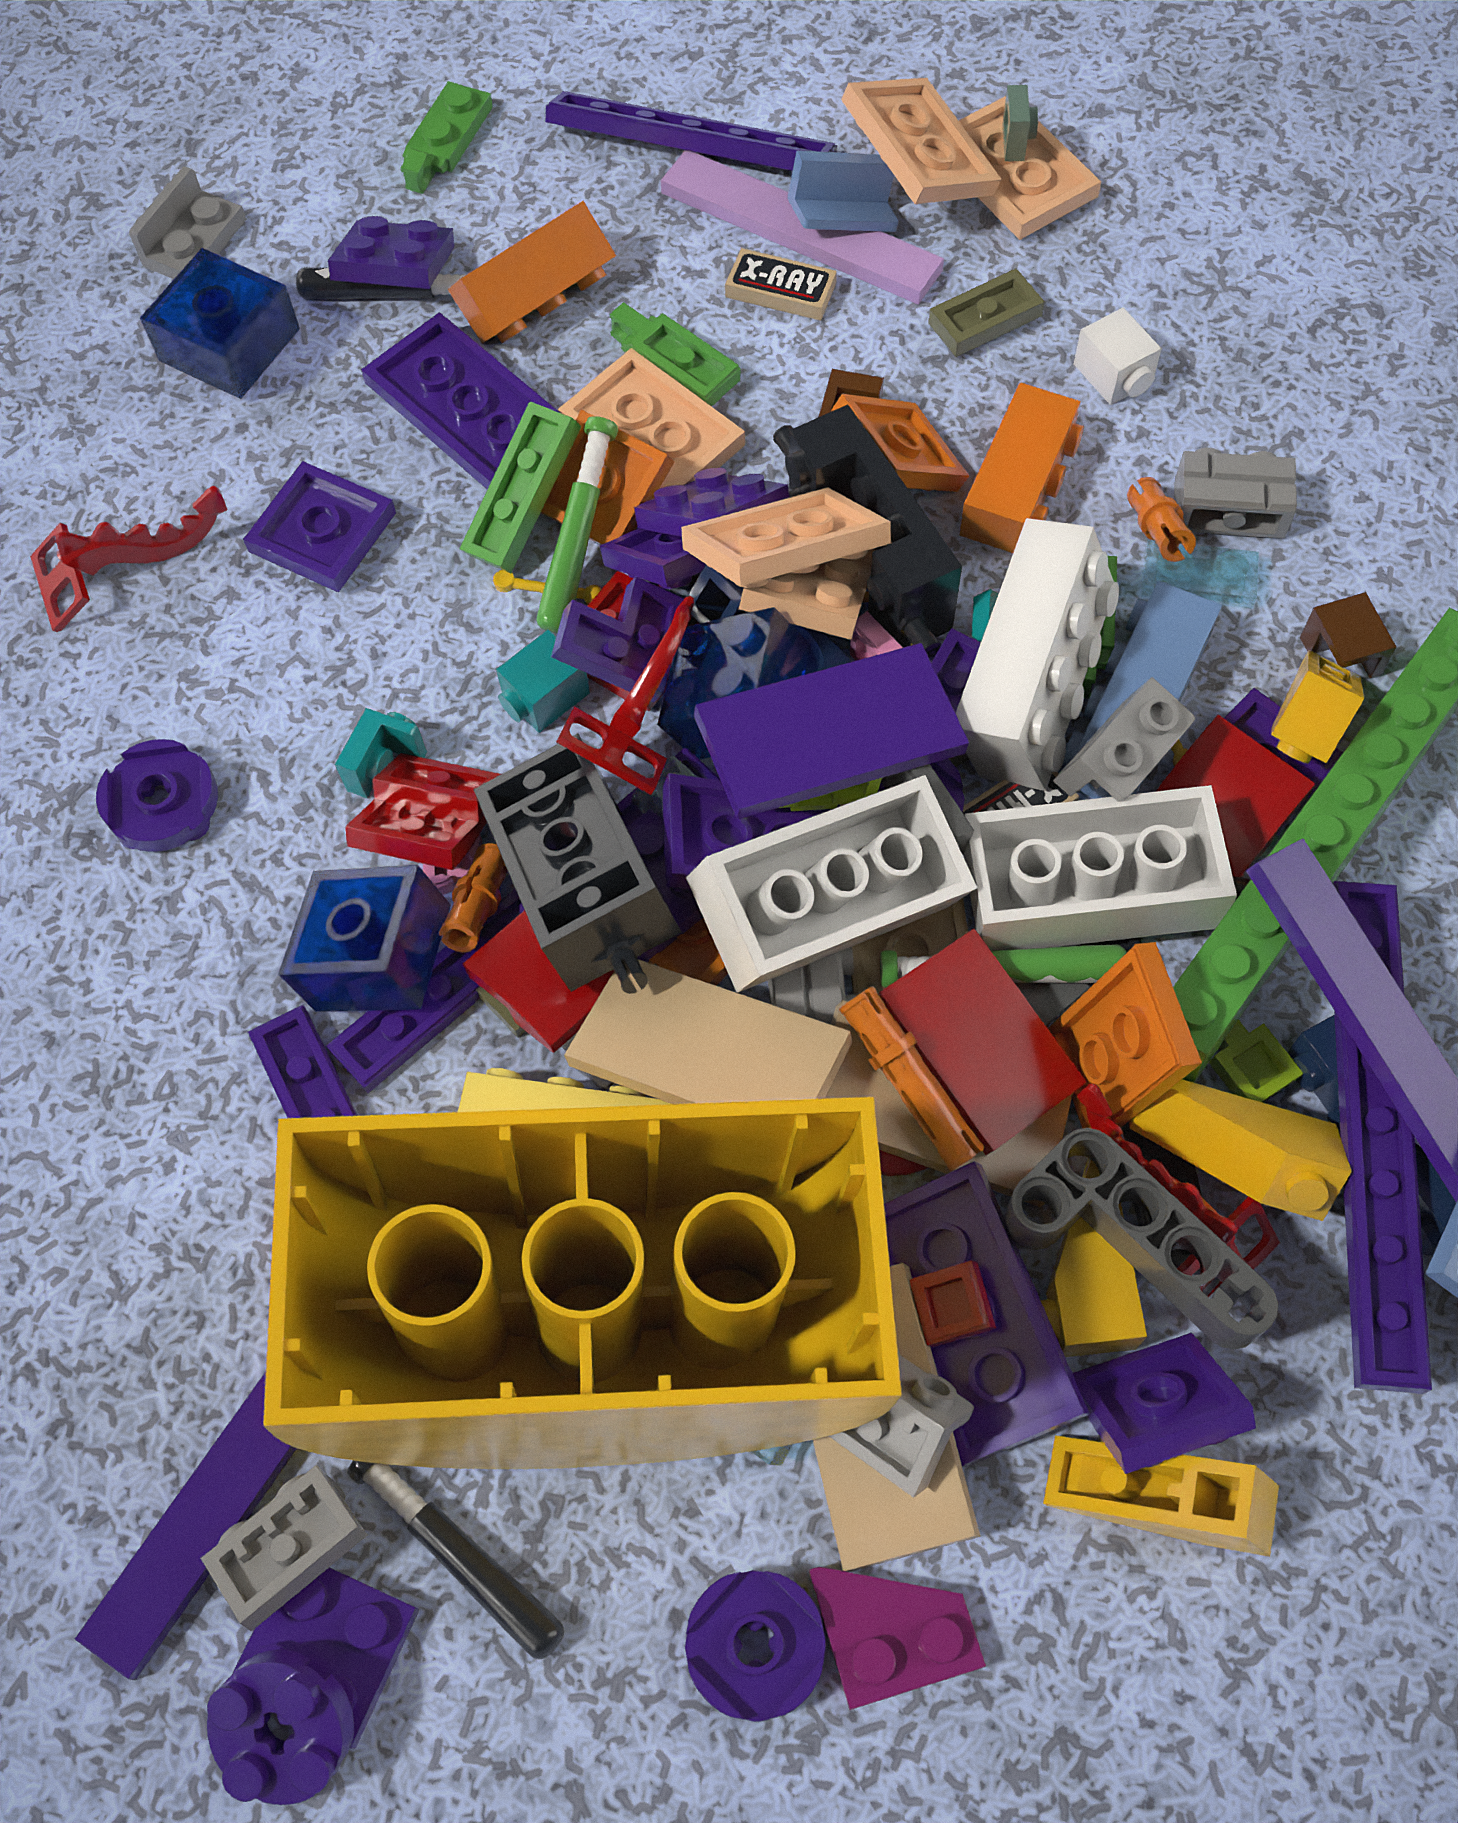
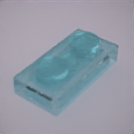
(1209, 572)

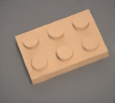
(920, 140)
(1031, 190)
(661, 414)
(786, 537)
(818, 599)

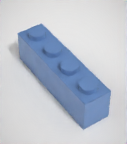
(1164, 645)

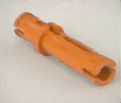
(911, 1078)

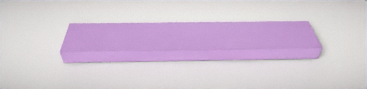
(767, 213)

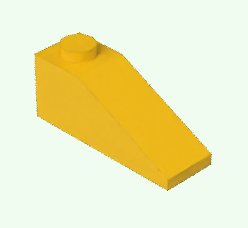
(1317, 709)
(1251, 1146)
(1093, 1293)
(1179, 1498)

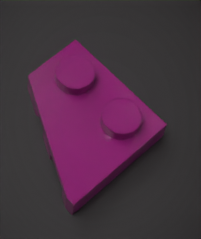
(893, 1634)

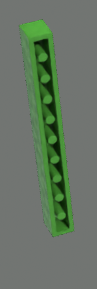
(1334, 826)

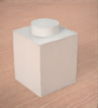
(1117, 356)

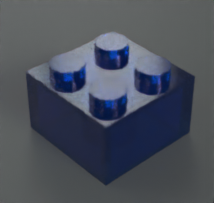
(220, 322)
(725, 660)
(365, 939)

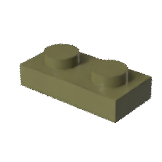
(986, 312)

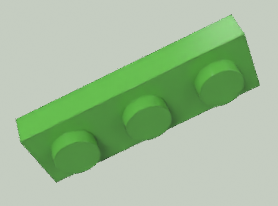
(520, 487)

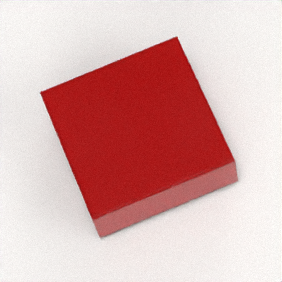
(952, 1303)

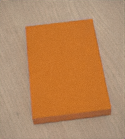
(1128, 1035)

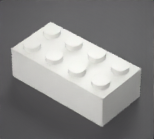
(1037, 653)
(1099, 869)
(830, 882)

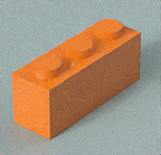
(533, 274)
(1021, 467)

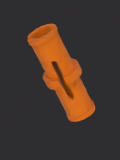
(1161, 519)
(474, 899)

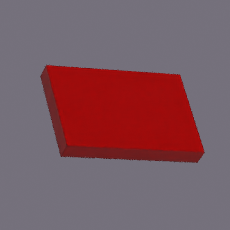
(982, 1040)

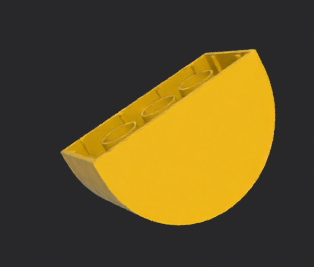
(579, 1283)

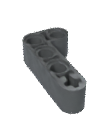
(1146, 1246)

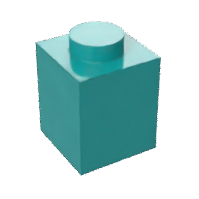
(538, 685)

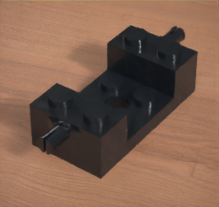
(916, 574)
(595, 898)

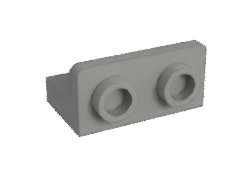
(182, 224)
(1128, 743)
(913, 1433)
(283, 1546)

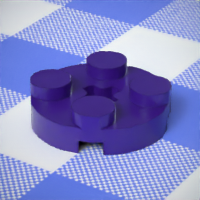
(165, 825)
(712, 1645)
(252, 1756)

